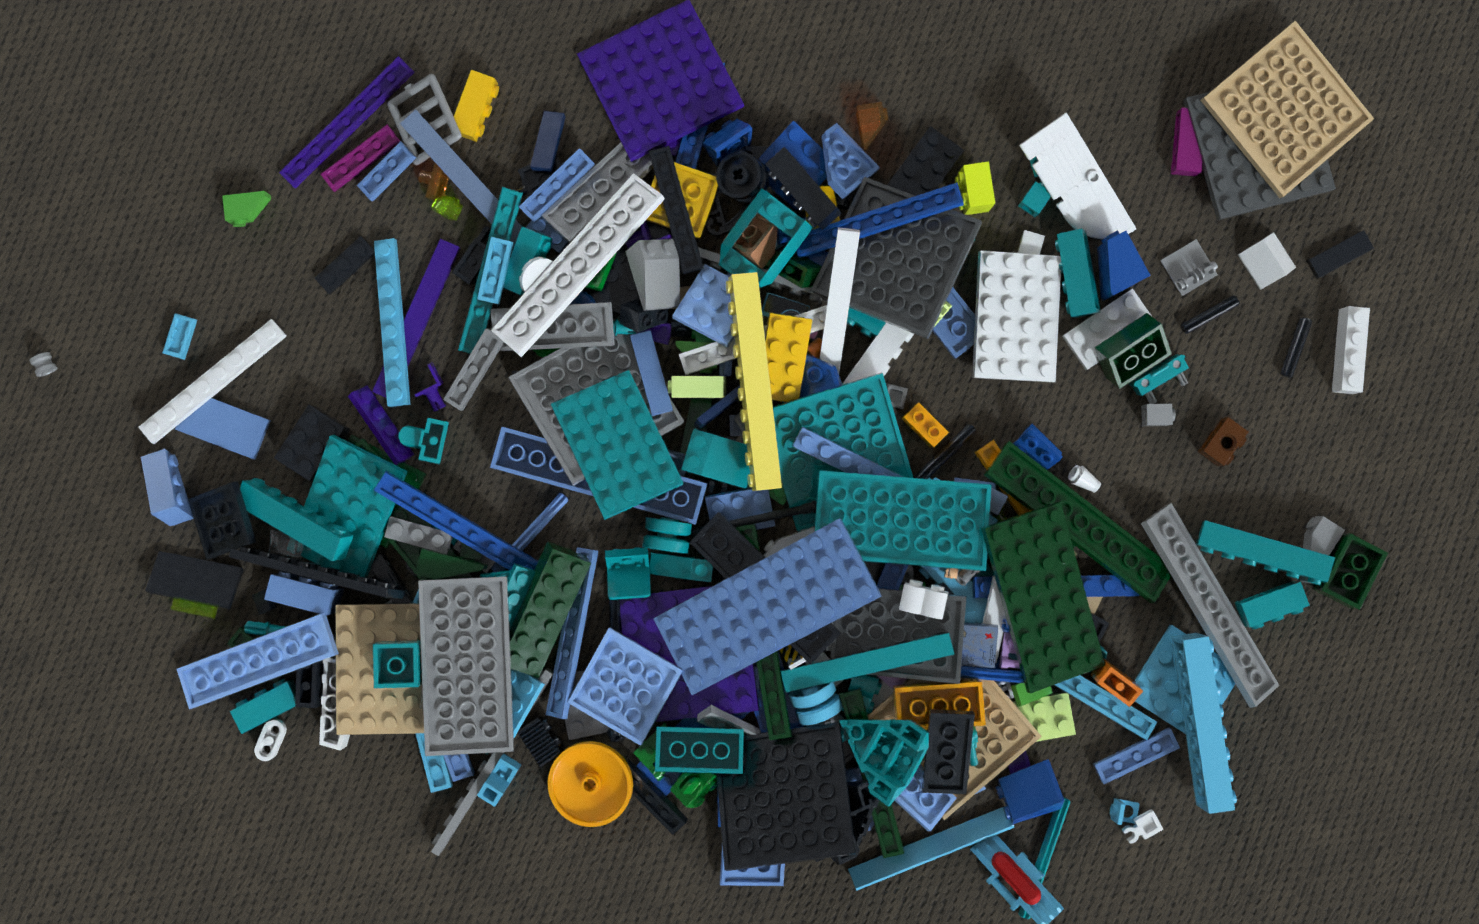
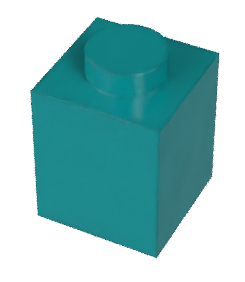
(1035, 199)

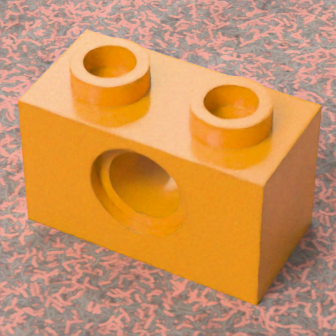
(925, 425)

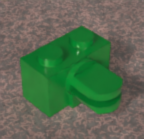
(693, 787)

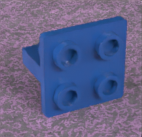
(1038, 447)

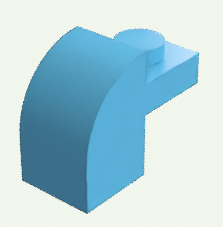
(499, 780)

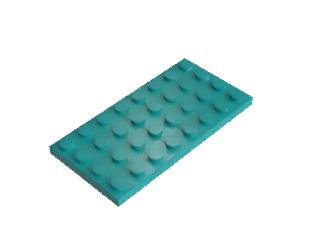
(908, 518)

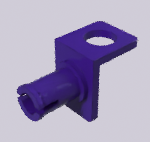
(643, 234)
(432, 392)

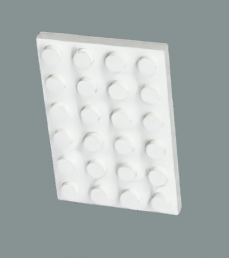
(1016, 316)

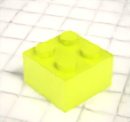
(976, 188)

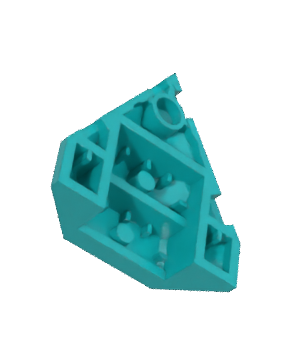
(887, 753)

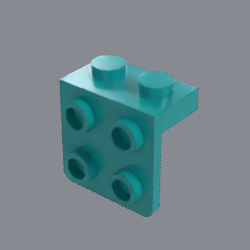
(628, 573)

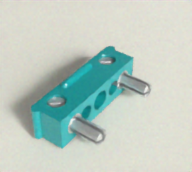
(1160, 374)

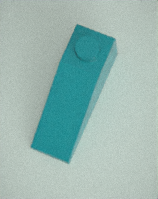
(681, 567)

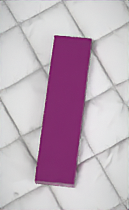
(360, 158)

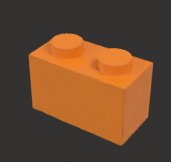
(1117, 683)

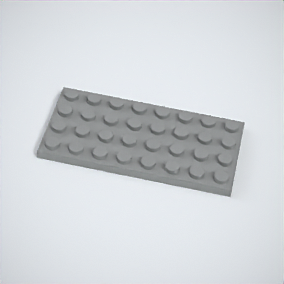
(466, 666)

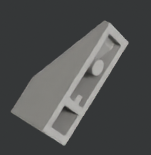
(1321, 537)

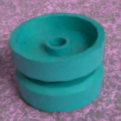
(667, 532)

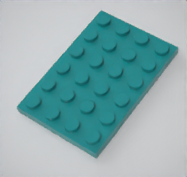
(616, 444)
(347, 497)

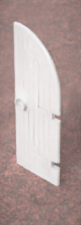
(1074, 175)

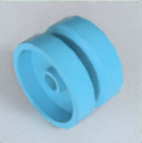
(816, 703)

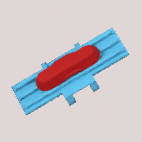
(1020, 876)

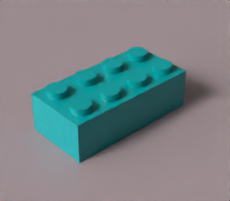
(699, 750)

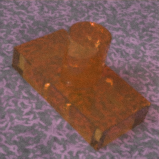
(436, 181)

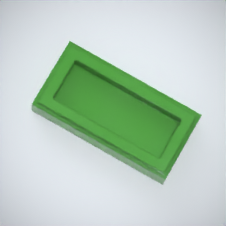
(1023, 698)

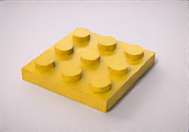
(699, 194)

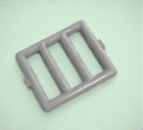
(439, 98)

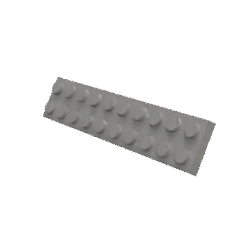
(1210, 605)

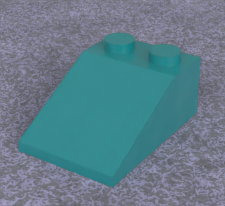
(717, 458)

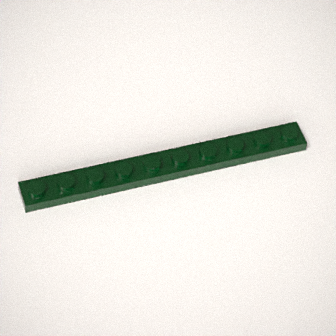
(770, 674)

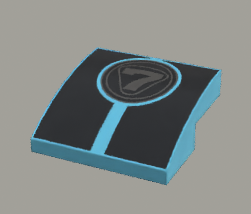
(781, 305)

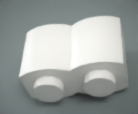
(923, 599)

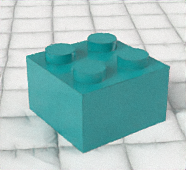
(397, 664)

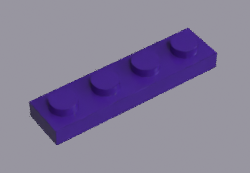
(380, 424)

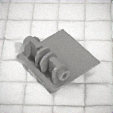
(1189, 267)

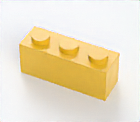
(475, 104)

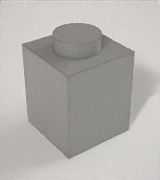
(1157, 414)

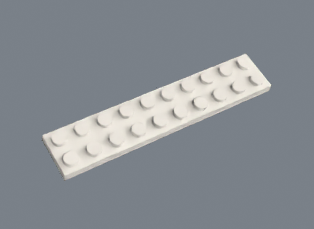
(577, 264)

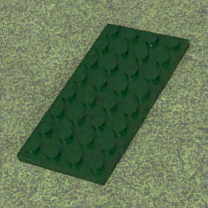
(1043, 597)

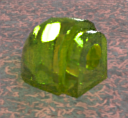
(447, 207)

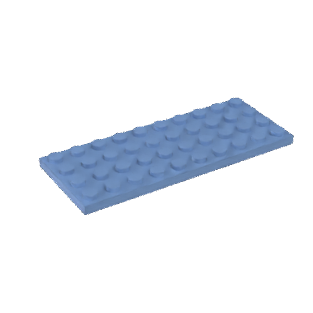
(767, 606)

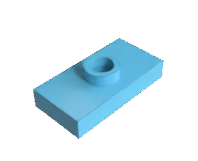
(179, 336)

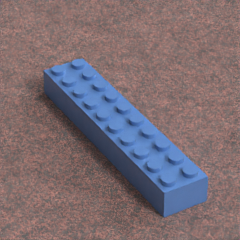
(533, 459)

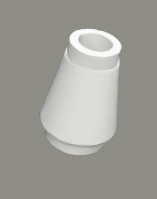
(1083, 478)

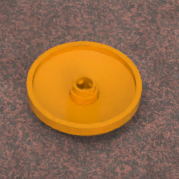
(590, 784)

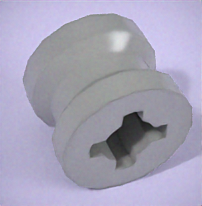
(43, 364)

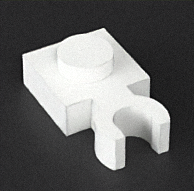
(1145, 825)

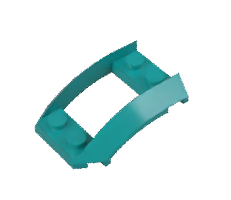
(780, 217)

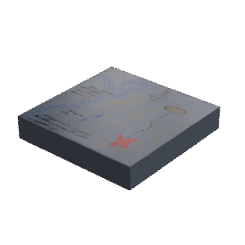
(979, 645)

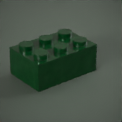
(1133, 350)
(1353, 571)

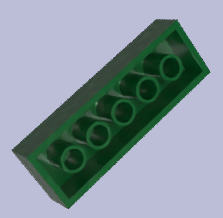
(546, 607)

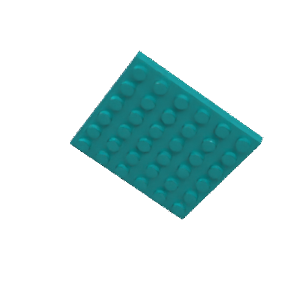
(851, 415)

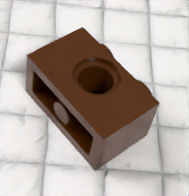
(1212, 446)

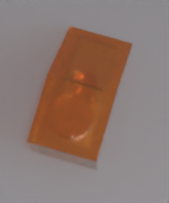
(870, 122)

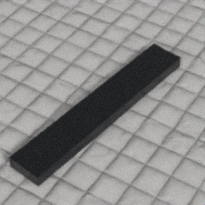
(676, 210)

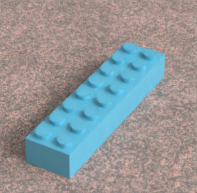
(1203, 722)

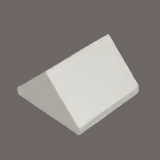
(1267, 261)

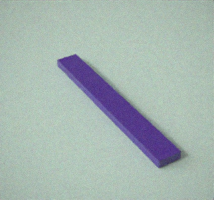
(346, 122)
(424, 302)

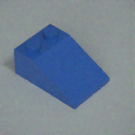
(728, 140)

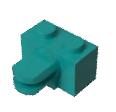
(429, 440)

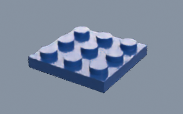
(806, 153)

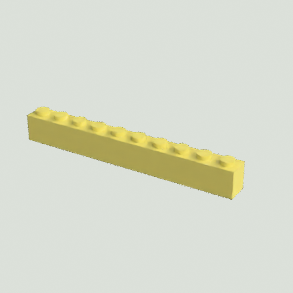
(754, 381)

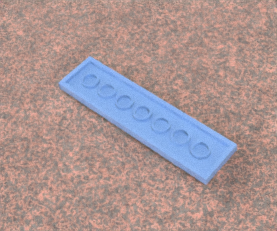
(257, 661)

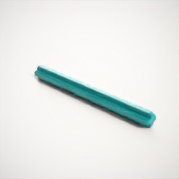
(1049, 844)

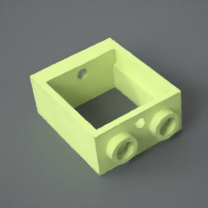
(697, 386)

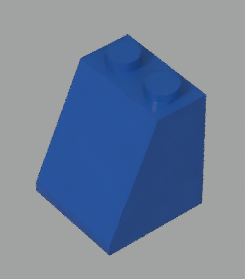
(1119, 264)
(1030, 792)

